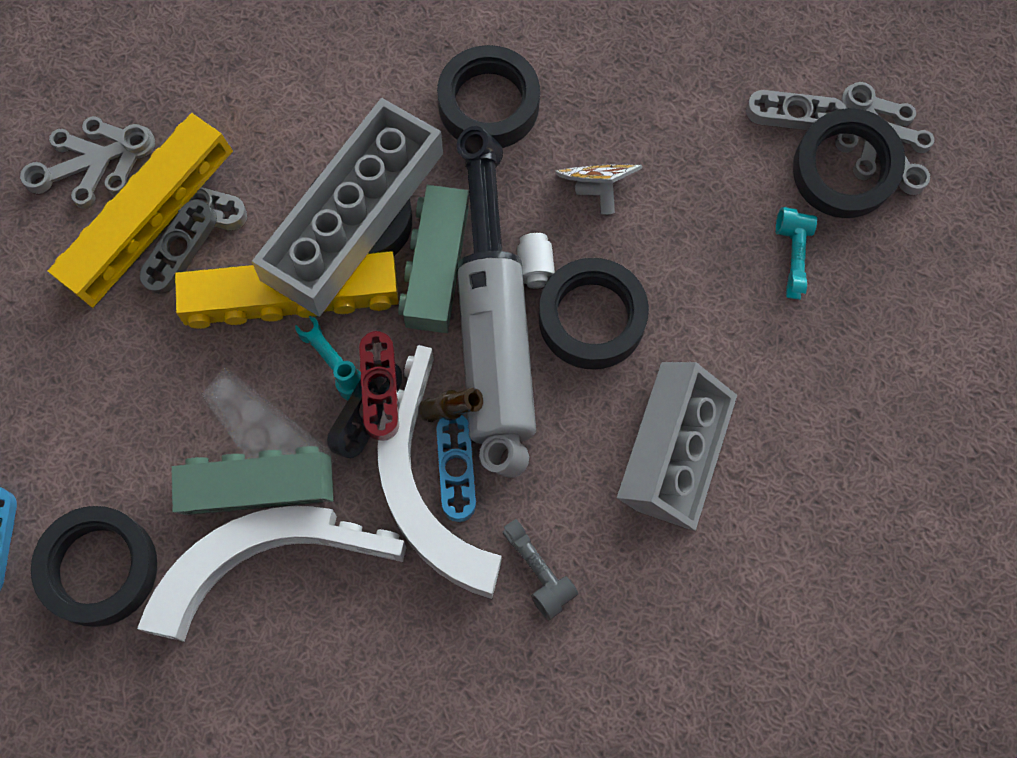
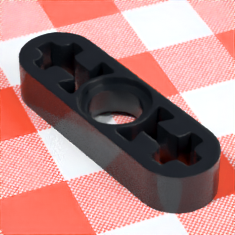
(350, 413)

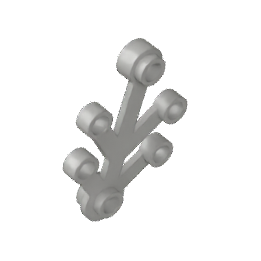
(873, 104)
(93, 158)

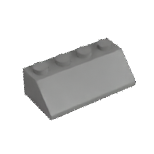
(678, 444)

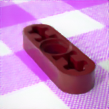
(391, 411)

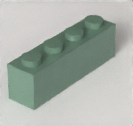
(435, 260)
(252, 482)

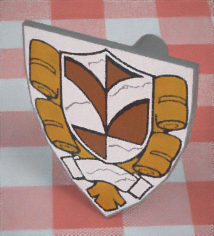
(598, 181)

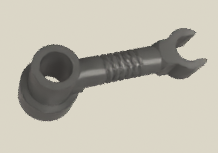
(554, 592)

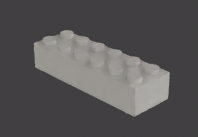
(349, 207)

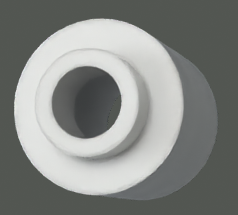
(536, 259)

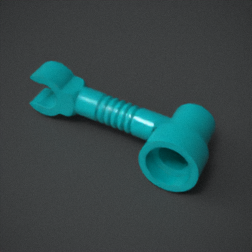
(797, 227)
(344, 371)

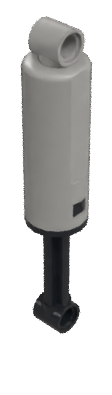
(494, 319)

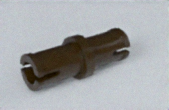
(451, 404)

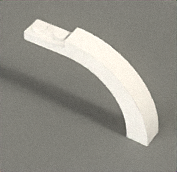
(437, 546)
(211, 557)

